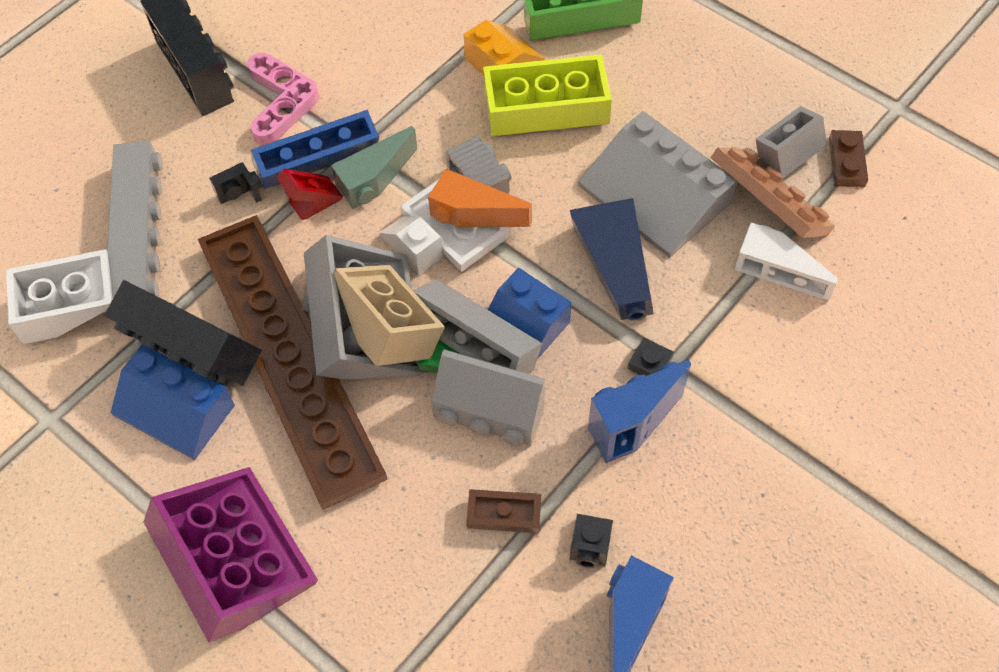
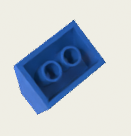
(170, 401)

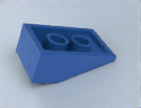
(636, 601)

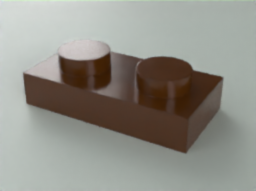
(848, 158)
(504, 511)

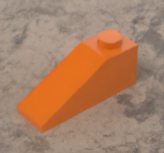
(474, 204)

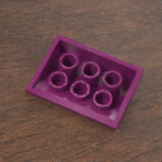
(227, 551)

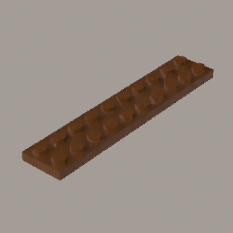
(310, 406)

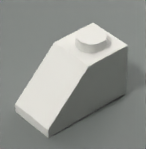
(415, 239)

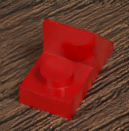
(308, 192)

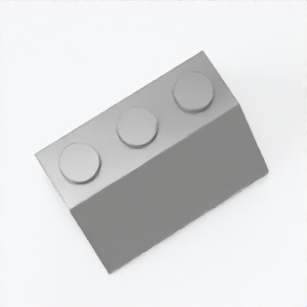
(488, 398)

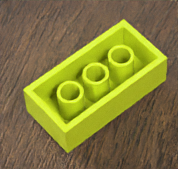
(547, 95)

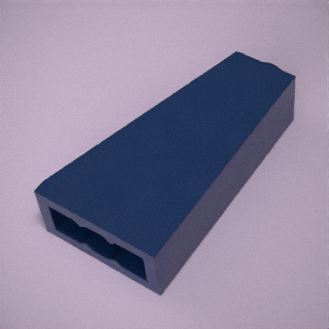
(615, 250)

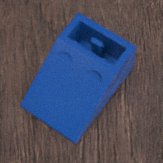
(630, 413)

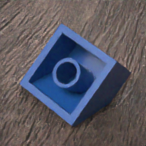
(532, 307)

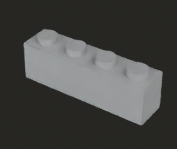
(477, 331)

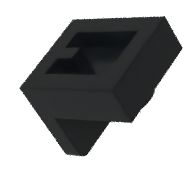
(235, 182)
(591, 541)

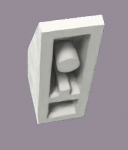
(780, 260)

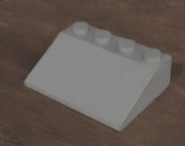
(669, 180)
(333, 338)

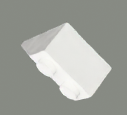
(57, 295)

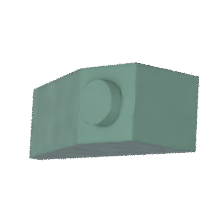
(373, 168)

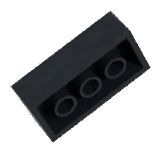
(190, 53)
(181, 335)

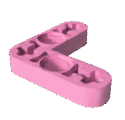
(288, 98)

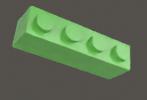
(566, 17)

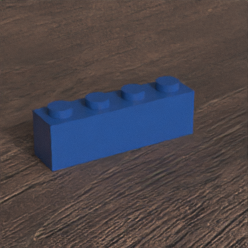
(314, 148)

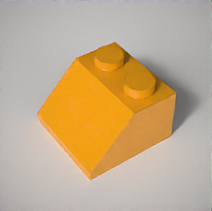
(496, 45)

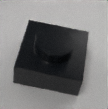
(649, 358)

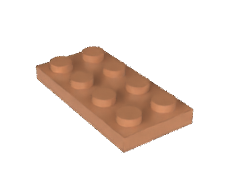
(769, 188)

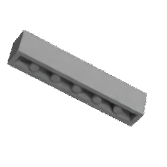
(134, 216)

